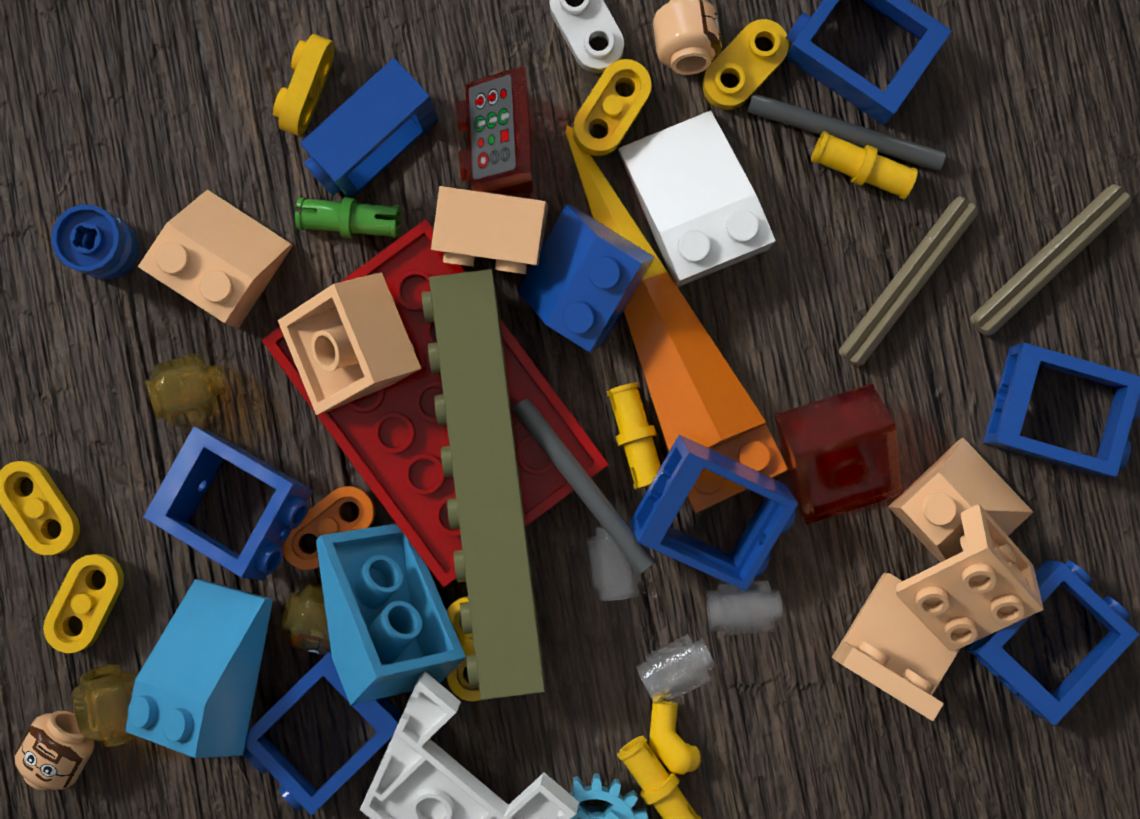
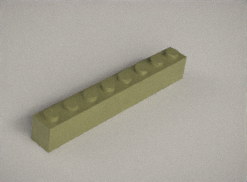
(486, 485)

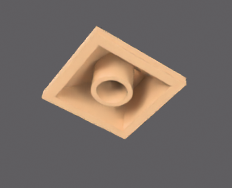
(949, 487)

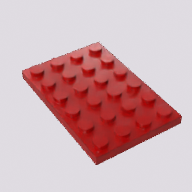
(396, 433)

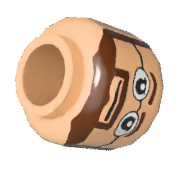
(687, 35)
(53, 752)

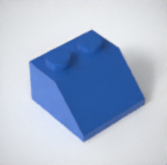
(584, 278)

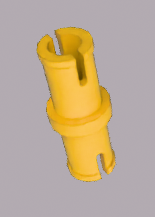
(864, 165)
(635, 433)
(657, 784)

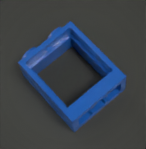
(850, 85)
(369, 131)
(1014, 397)
(188, 483)
(670, 489)
(1027, 689)
(295, 788)

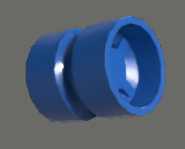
(107, 245)

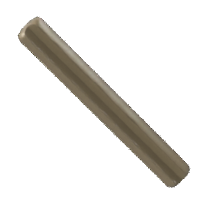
(1051, 260)
(908, 281)

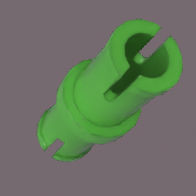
(348, 217)

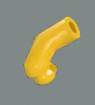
(667, 744)

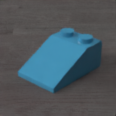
(383, 614)
(203, 673)

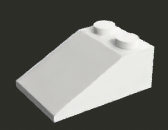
(696, 198)

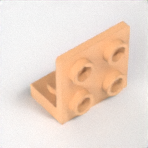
(976, 589)
(895, 650)

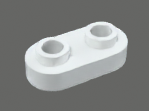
(584, 23)

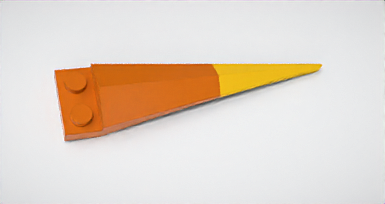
(682, 366)

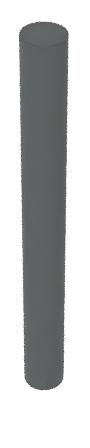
(849, 132)
(583, 485)

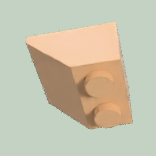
(489, 227)
(216, 257)
(349, 342)

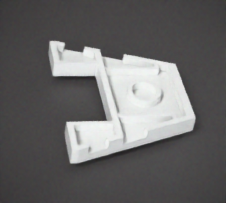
(427, 783)

